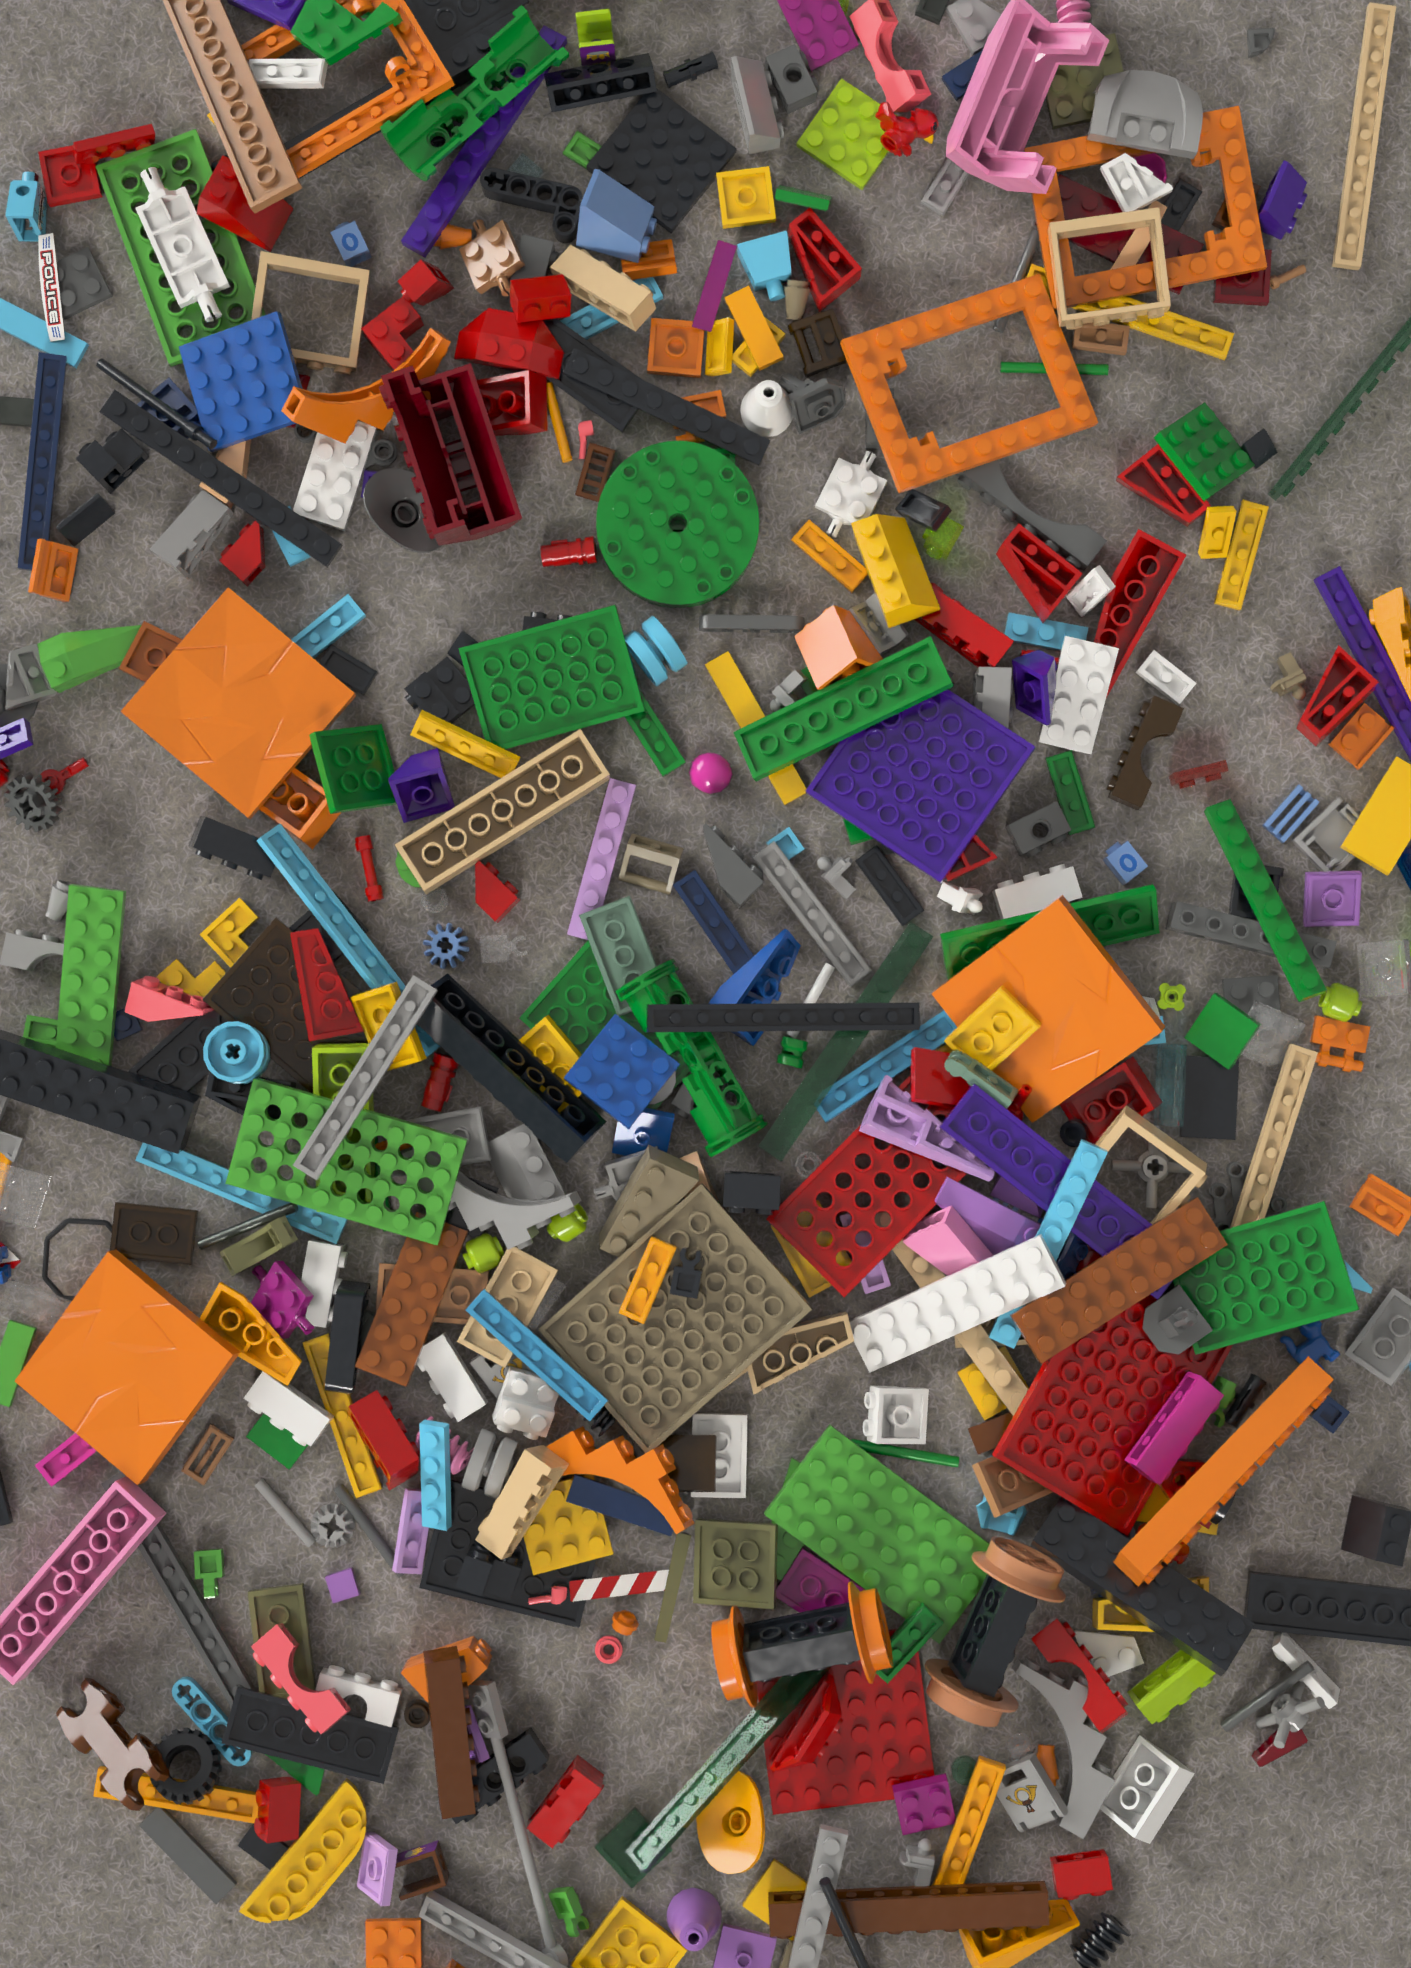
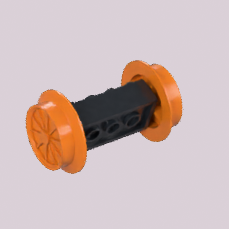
(801, 1643)

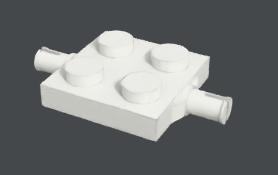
(850, 493)

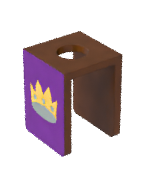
(428, 1884)

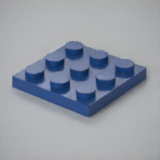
(621, 1071)

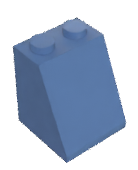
(614, 219)

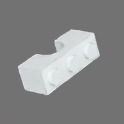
(381, 1698)

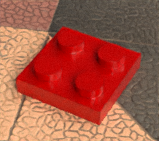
(67, 181)

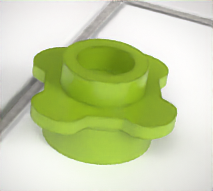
(1176, 1003)

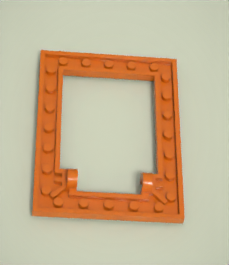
(423, 79)
(1228, 253)
(922, 461)

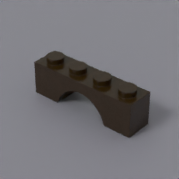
(1131, 783)

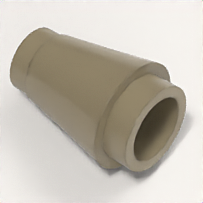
(796, 298)

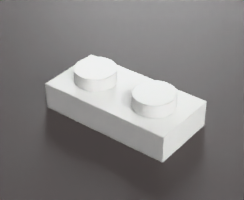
(1166, 677)

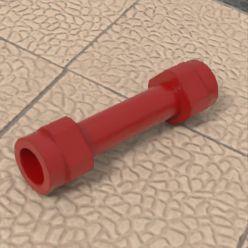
(364, 845)

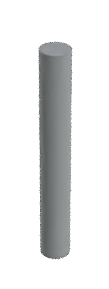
(285, 1512)

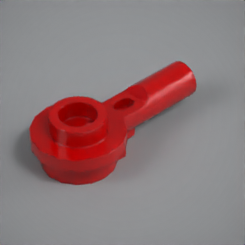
(59, 778)
(1018, 1101)

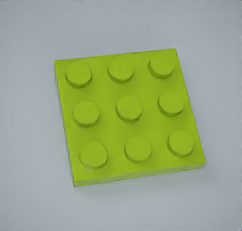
(846, 135)

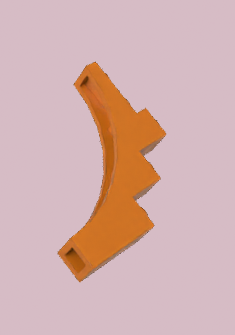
(338, 412)
(617, 1461)

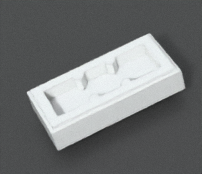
(1090, 591)

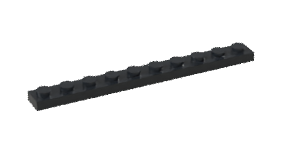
(220, 478)
(782, 1017)

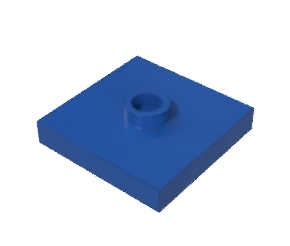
(650, 1128)

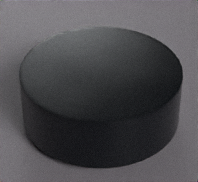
(1073, 1132)

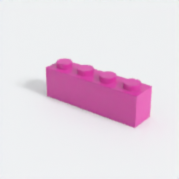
(1174, 1428)

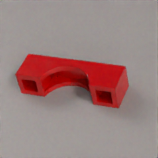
(1102, 1704)

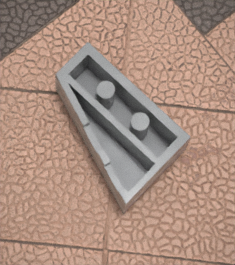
(192, 533)
(992, 693)

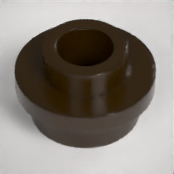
(413, 1721)

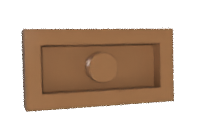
(1102, 339)

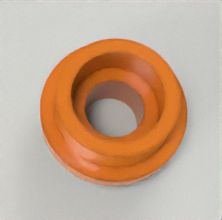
(624, 1622)

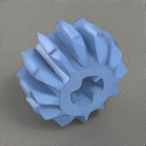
(439, 952)

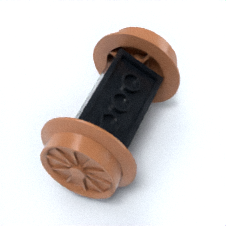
(974, 1675)

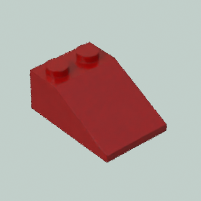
(227, 206)
(516, 403)
(1107, 1096)

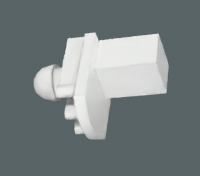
(962, 899)

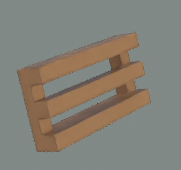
(220, 1435)

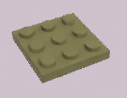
(1071, 91)
(735, 1563)

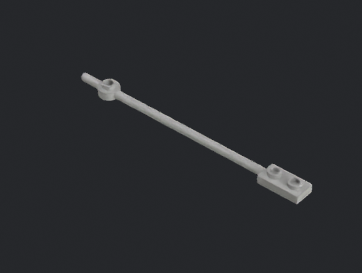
(493, 1726)

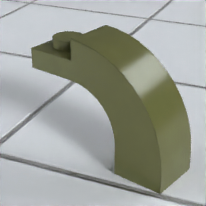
(258, 1246)

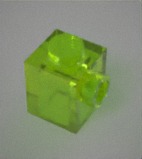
(942, 541)

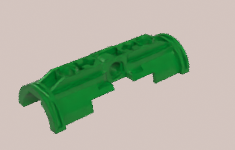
(511, 47)
(717, 1120)

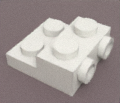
(525, 1404)
(896, 1415)

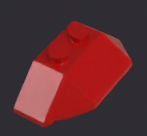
(503, 343)
(810, 1728)

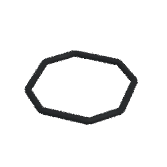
(47, 1242)

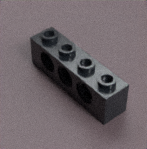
(600, 82)
(526, 1746)

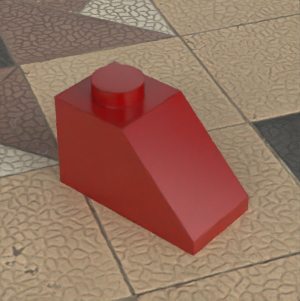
(424, 283)

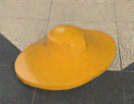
(733, 1826)

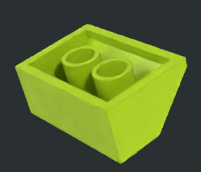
(1169, 1686)

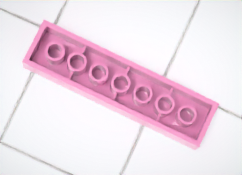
(74, 1576)

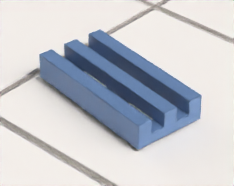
(1306, 796)

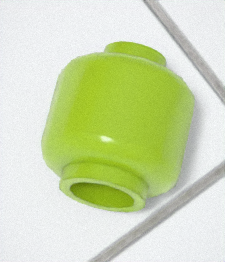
(1340, 1002)
(568, 1226)
(483, 1253)

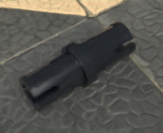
(690, 69)
(1244, 1400)

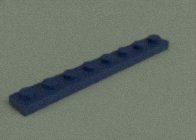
(42, 455)

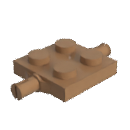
(492, 257)

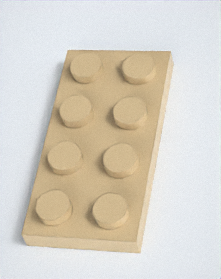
(520, 1287)

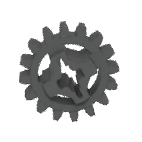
(33, 802)

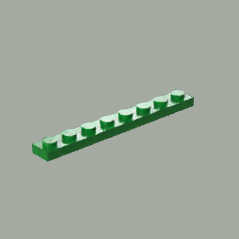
(1264, 901)

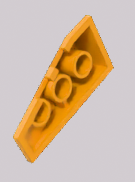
(1393, 622)

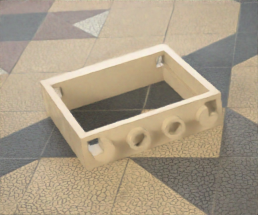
(1104, 224)
(325, 271)
(1166, 1144)

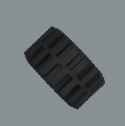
(206, 1777)

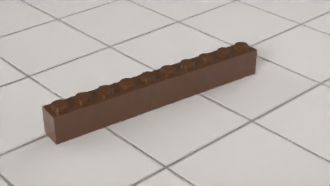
(922, 1908)

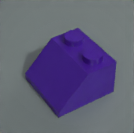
(1281, 201)

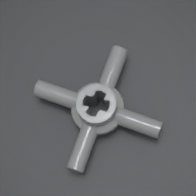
(1152, 1179)
(1289, 1713)

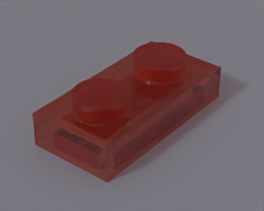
(1210, 772)

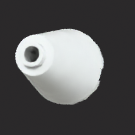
(766, 409)

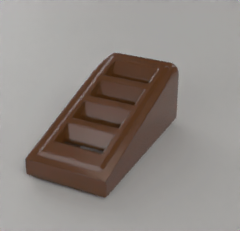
(605, 475)

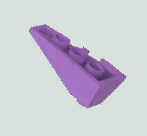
(990, 1220)

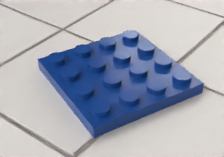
(242, 379)

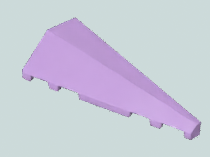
(906, 1125)

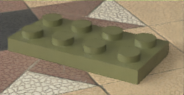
(286, 1606)

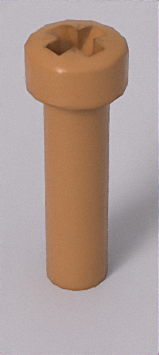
(1275, 281)

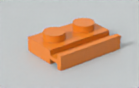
(656, 262)
(53, 570)
(1361, 736)
(1382, 1204)

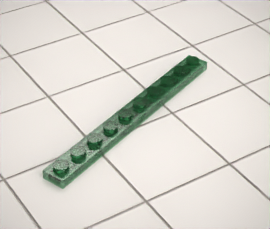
(1349, 404)
(843, 1045)
(721, 1767)

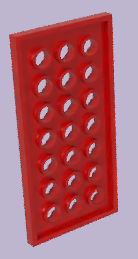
(884, 1239)

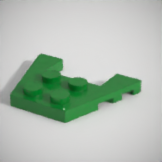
(335, 32)

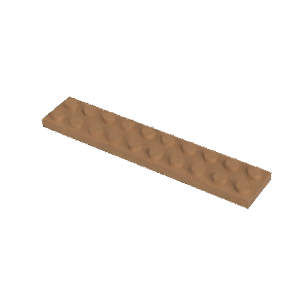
(234, 101)

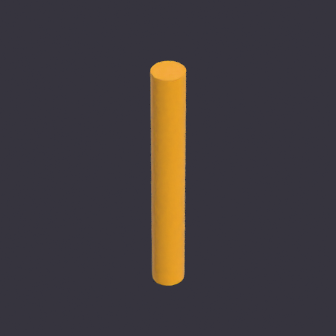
(557, 423)

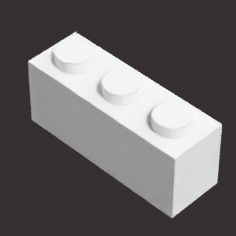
(1036, 891)
(321, 1279)
(451, 1378)
(288, 1409)

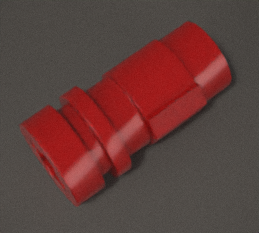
(565, 553)
(438, 1084)

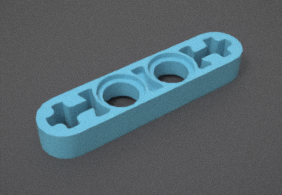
(207, 1724)

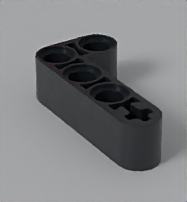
(530, 197)
(346, 1336)

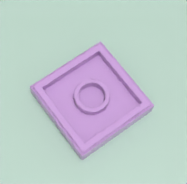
(377, 1868)

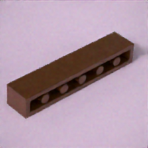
(449, 1732)

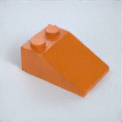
(300, 808)

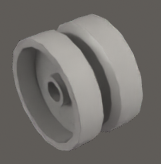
(491, 1464)

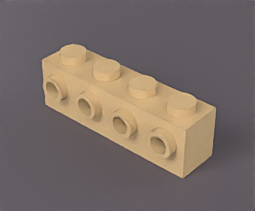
(604, 287)

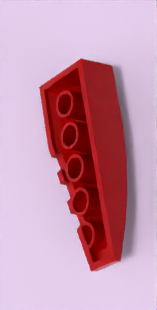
(1140, 586)

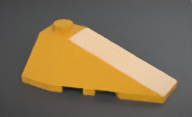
(250, 1333)
(1007, 1947)

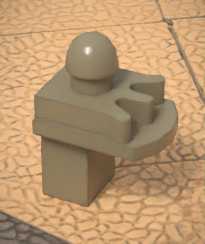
(1293, 678)

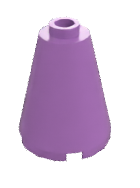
(694, 1918)

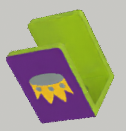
(591, 26)

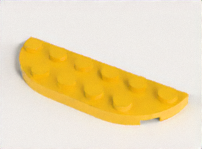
(312, 1860)

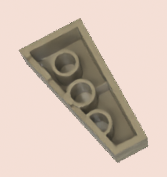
(648, 1197)

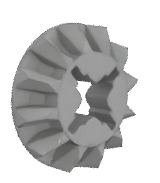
(343, 1519)

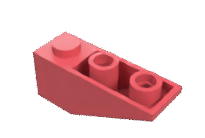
(157, 1001)

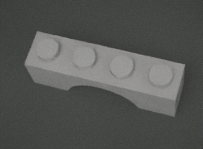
(26, 952)

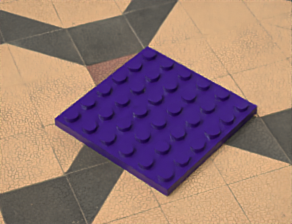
(923, 779)

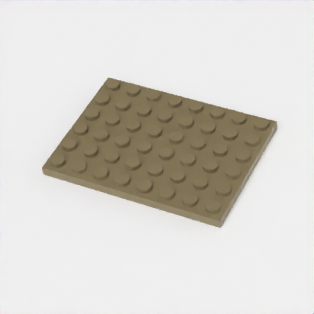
(688, 1346)

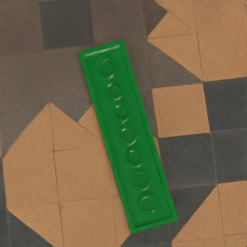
(843, 709)
(1109, 917)

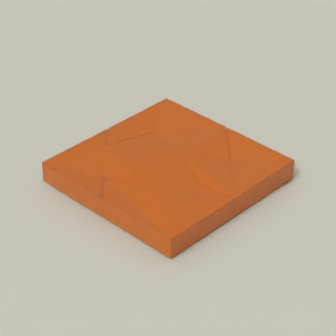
(238, 703)
(1076, 992)
(127, 1366)

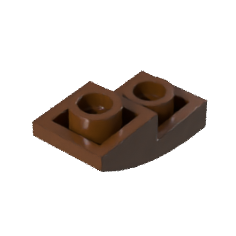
(988, 1433)

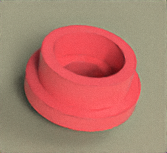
(608, 1658)

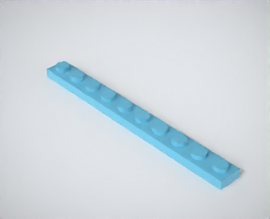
(333, 916)

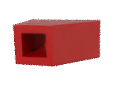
(247, 554)
(492, 894)

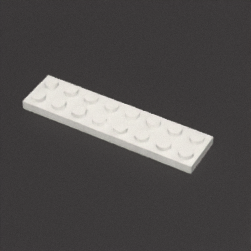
(956, 1303)

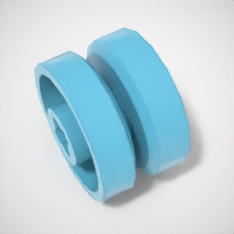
(657, 649)
(220, 1050)

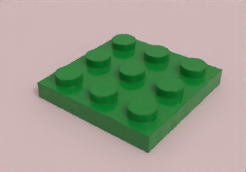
(1204, 451)
(354, 767)

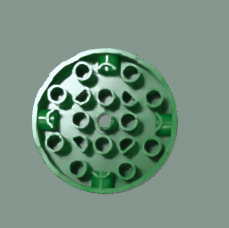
(671, 484)

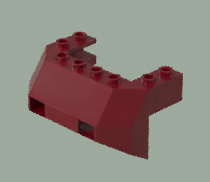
(456, 466)

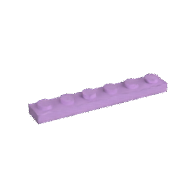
(602, 852)

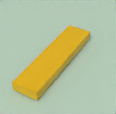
(1241, 555)
(464, 745)

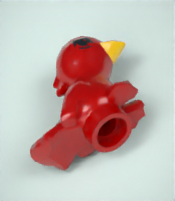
(903, 131)

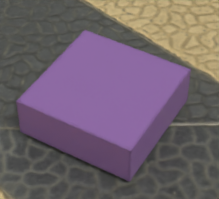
(342, 1585)

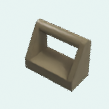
(653, 851)

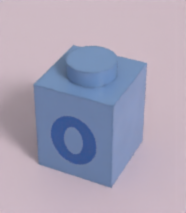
(350, 243)
(1124, 861)

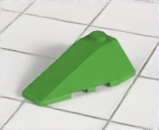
(82, 655)

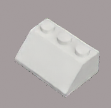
(1145, 1789)

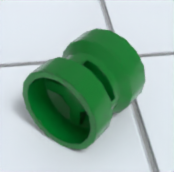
(795, 1046)

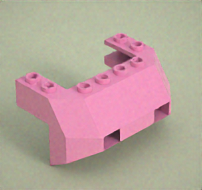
(1009, 94)

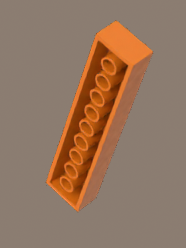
(1223, 1471)

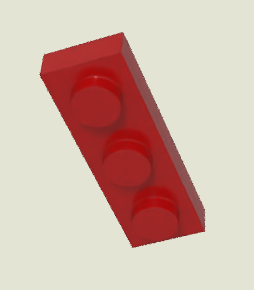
(113, 144)

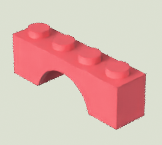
(875, 26)
(277, 1652)

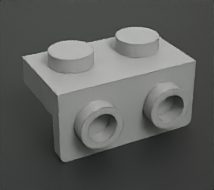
(873, 623)

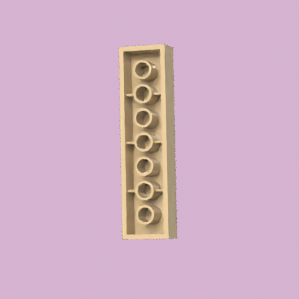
(502, 811)

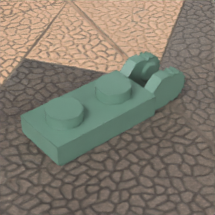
(976, 1073)

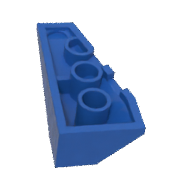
(760, 978)

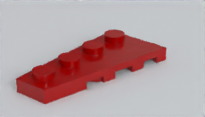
(323, 996)

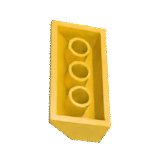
(894, 568)

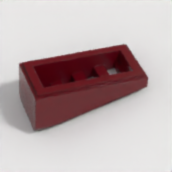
(1268, 1752)

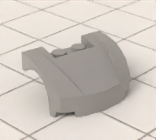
(1147, 113)

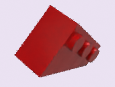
(822, 259)
(1037, 570)
(385, 1438)
(566, 1802)

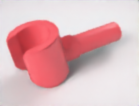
(585, 429)
(557, 1596)

